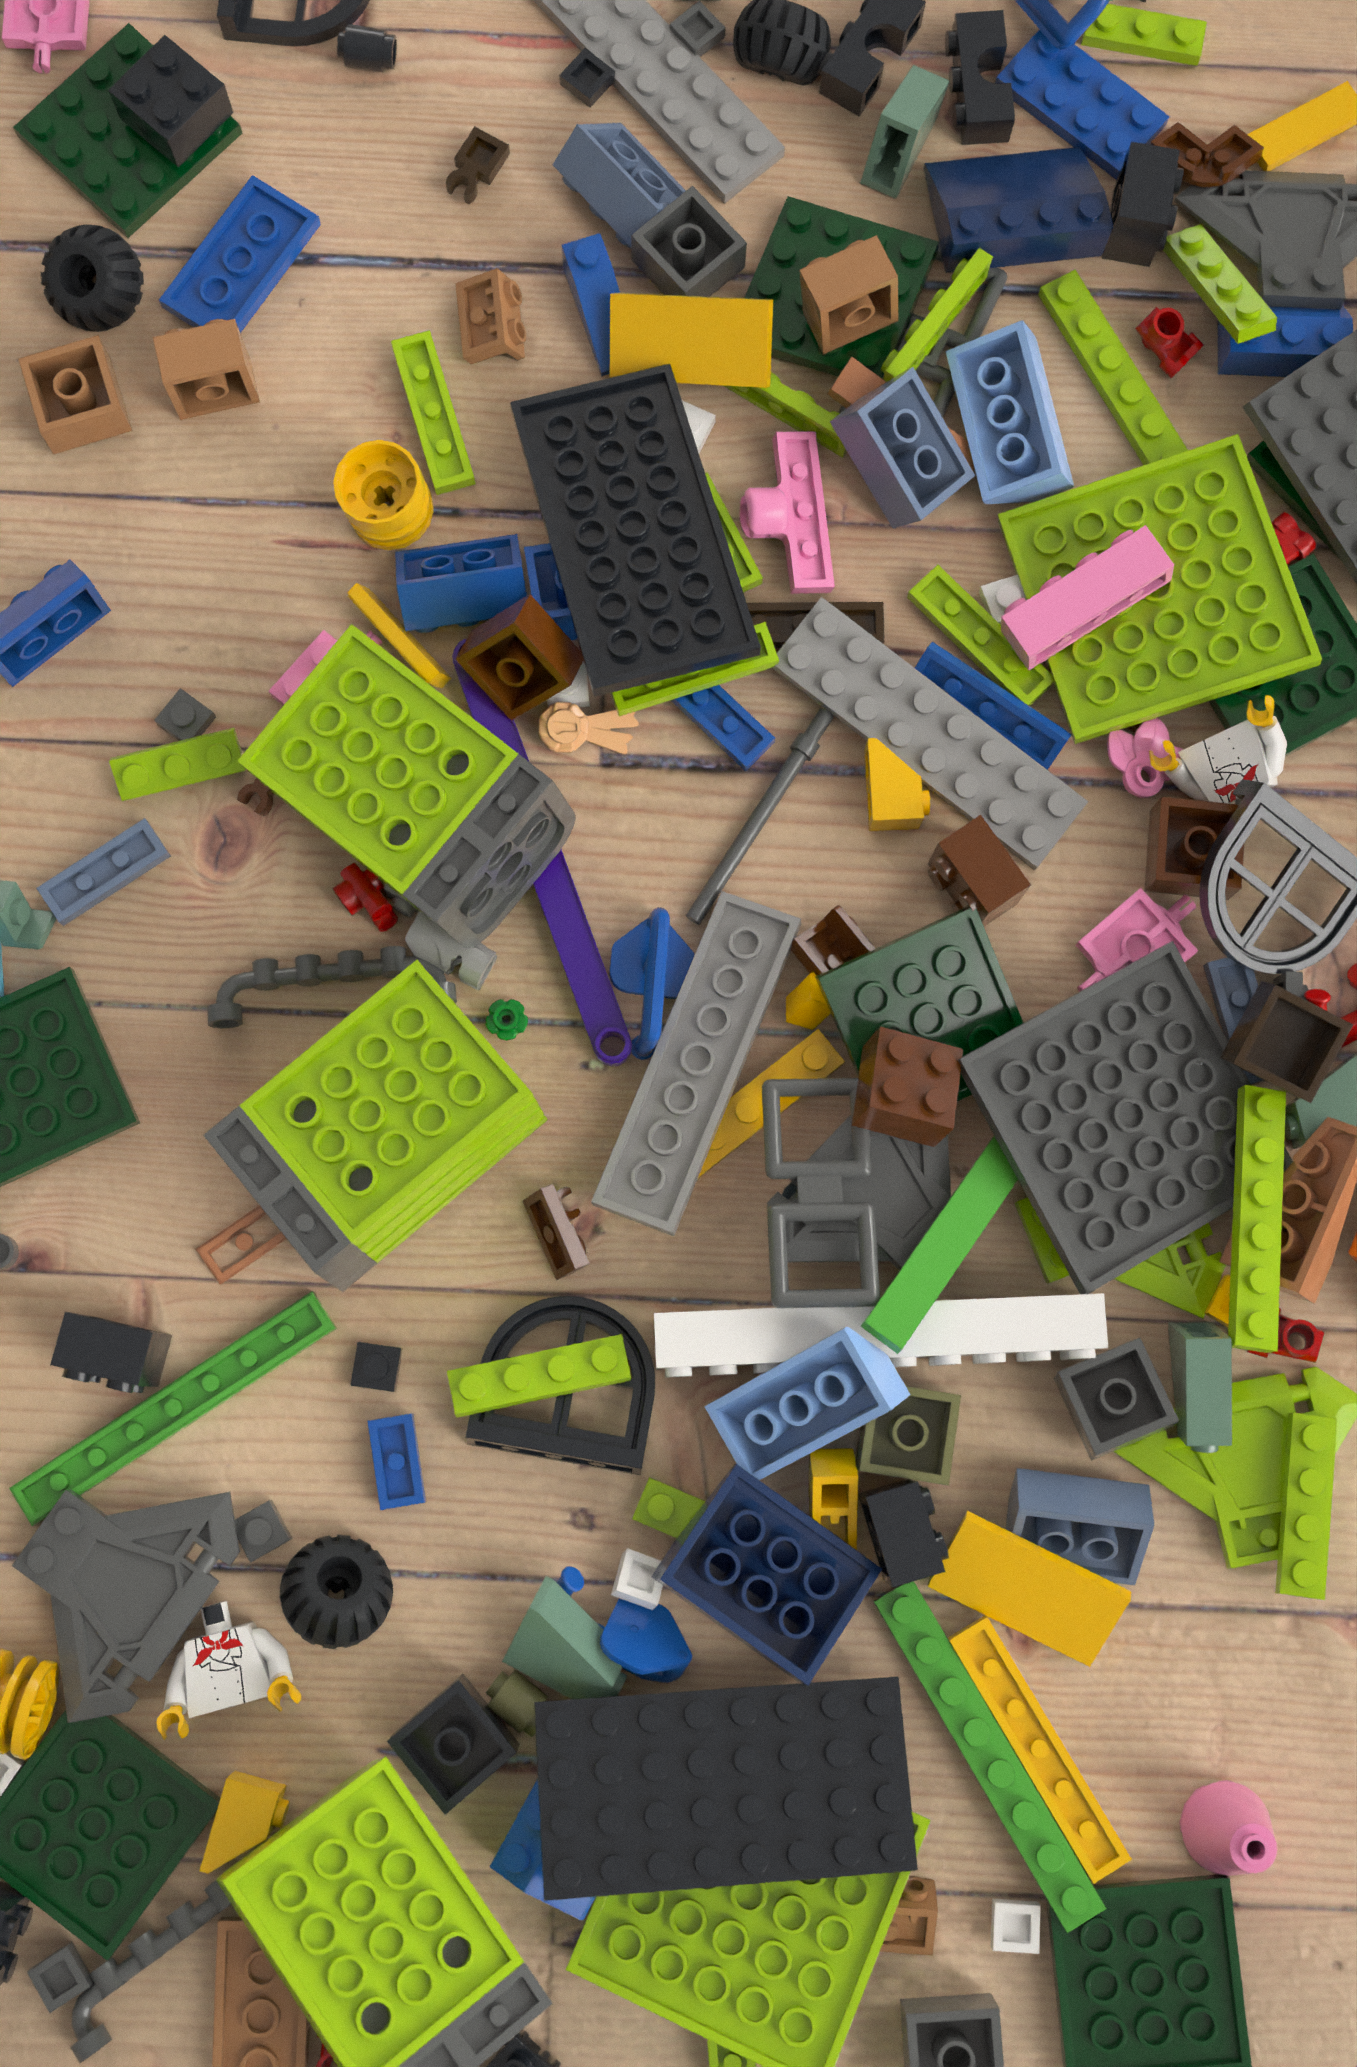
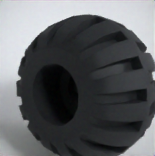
(781, 40)
(69, 275)
(334, 1566)

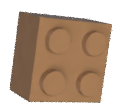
(849, 294)
(206, 368)
(75, 394)

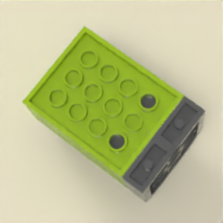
(412, 788)
(376, 1127)
(382, 1932)

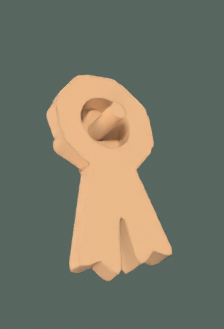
(566, 727)

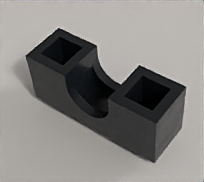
(851, 72)
(982, 108)

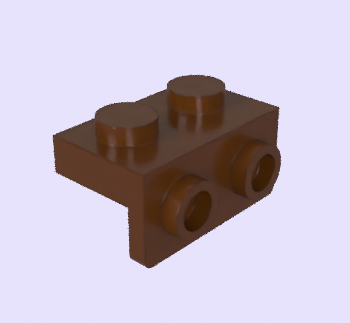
(830, 942)

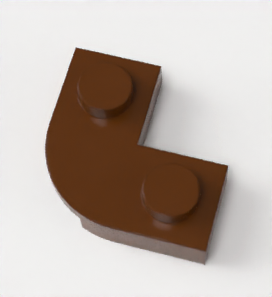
(1213, 162)

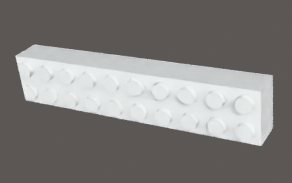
(948, 1331)

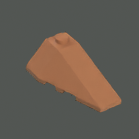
(1314, 1207)

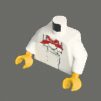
(1218, 764)
(225, 1670)

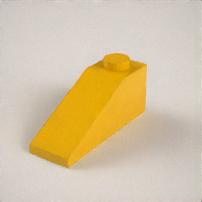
(834, 1492)

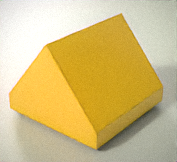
(806, 1004)

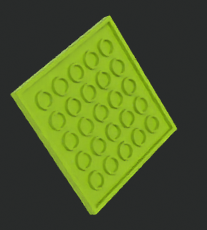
(1205, 634)
(748, 1964)

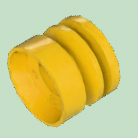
(378, 474)
(25, 1702)

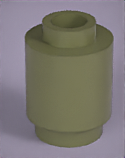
(514, 1701)

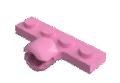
(794, 513)

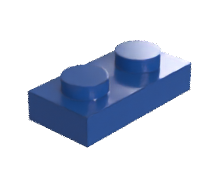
(396, 1461)

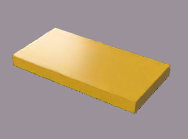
(697, 335)
(1030, 1589)

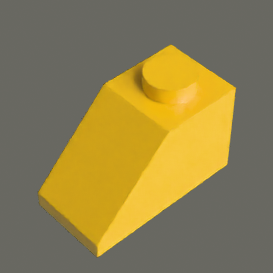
(892, 791)
(244, 1817)

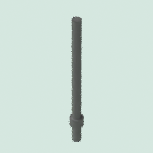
(803, 749)

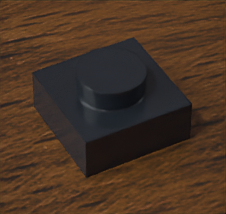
(587, 77)
(376, 1366)

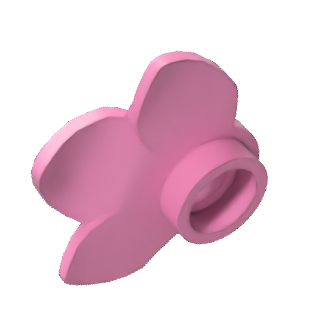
(1131, 755)

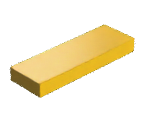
(1306, 126)
(395, 633)

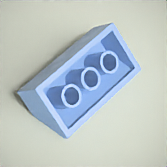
(1009, 417)
(807, 1402)

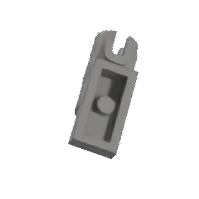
(440, 949)

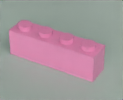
(1086, 597)

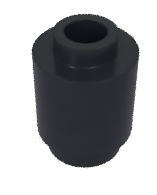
(367, 48)

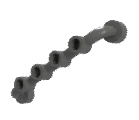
(310, 972)
(144, 1952)

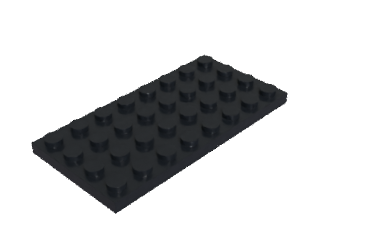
(634, 530)
(722, 1788)

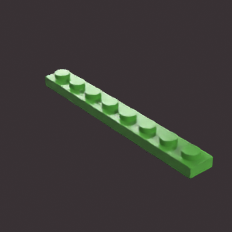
(990, 1756)

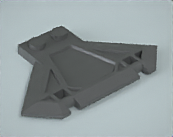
(1289, 227)
(905, 1187)
(124, 1589)

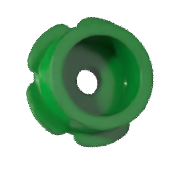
(508, 1030)

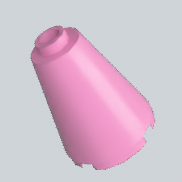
(1228, 1829)

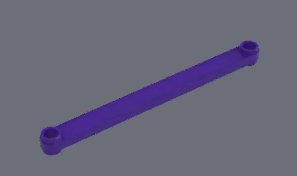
(561, 904)

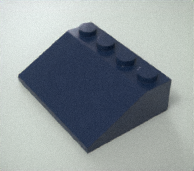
(1019, 208)
(767, 1574)

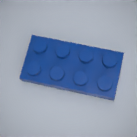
(1081, 101)
(241, 257)

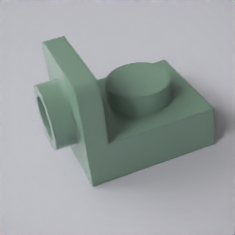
(18, 922)

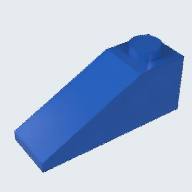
(591, 283)

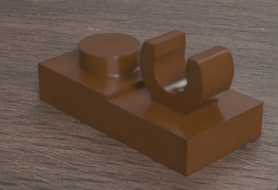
(553, 1228)

